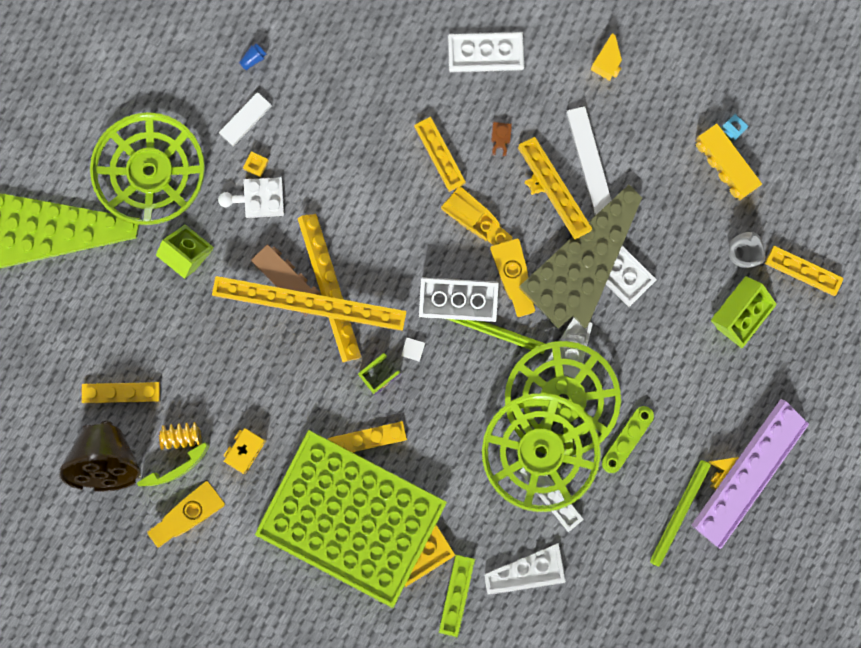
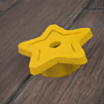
(532, 186)

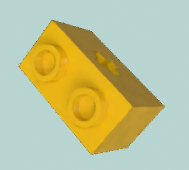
(254, 445)

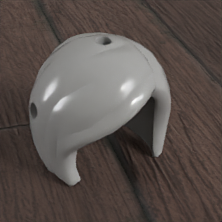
(747, 250)

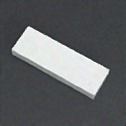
(245, 119)

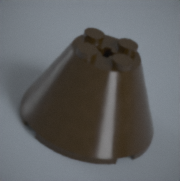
(100, 460)

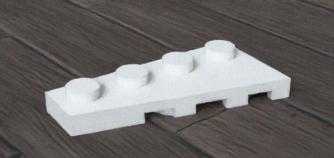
(533, 571)

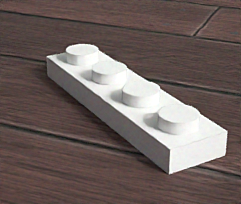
(568, 515)

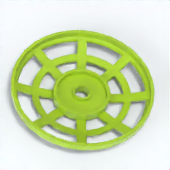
(139, 161)
(565, 385)
(534, 464)

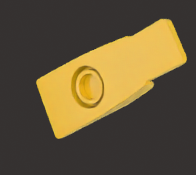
(475, 217)
(513, 272)
(187, 514)

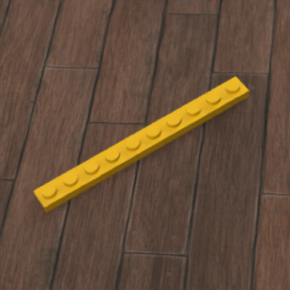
(309, 303)

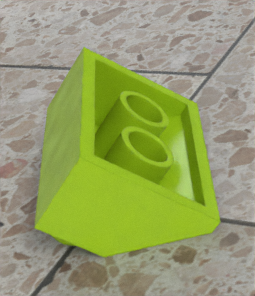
(744, 311)

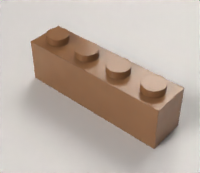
(281, 272)

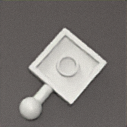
(261, 197)

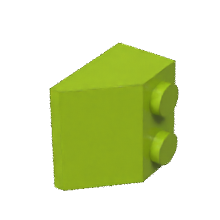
(184, 251)

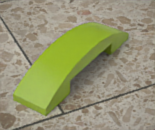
(195, 454)

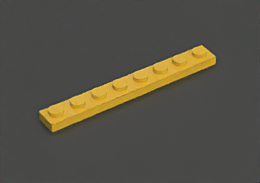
(328, 284)

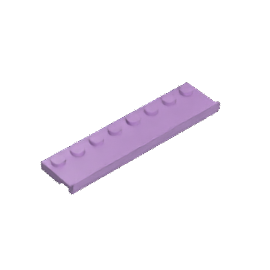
(750, 474)

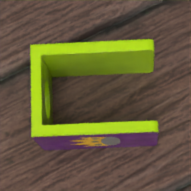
(370, 367)

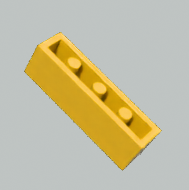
(728, 162)

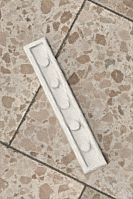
(589, 158)

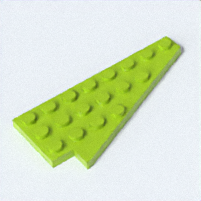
(46, 229)

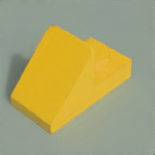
(724, 466)

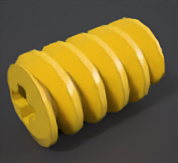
(180, 436)

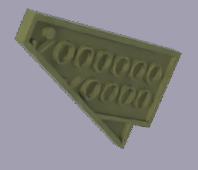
(579, 270)

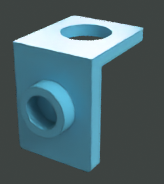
(730, 131)

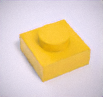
(255, 164)

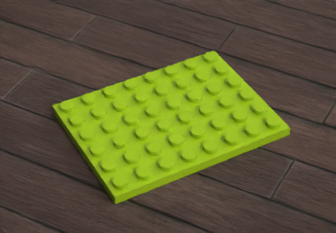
(350, 518)

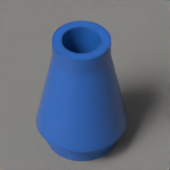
(253, 56)

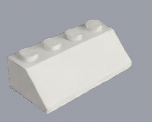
(458, 299)

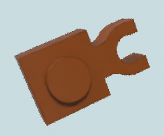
(501, 134)

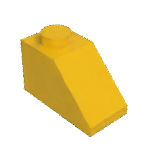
(608, 60)

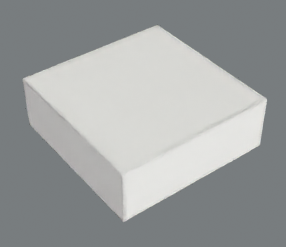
(413, 349)

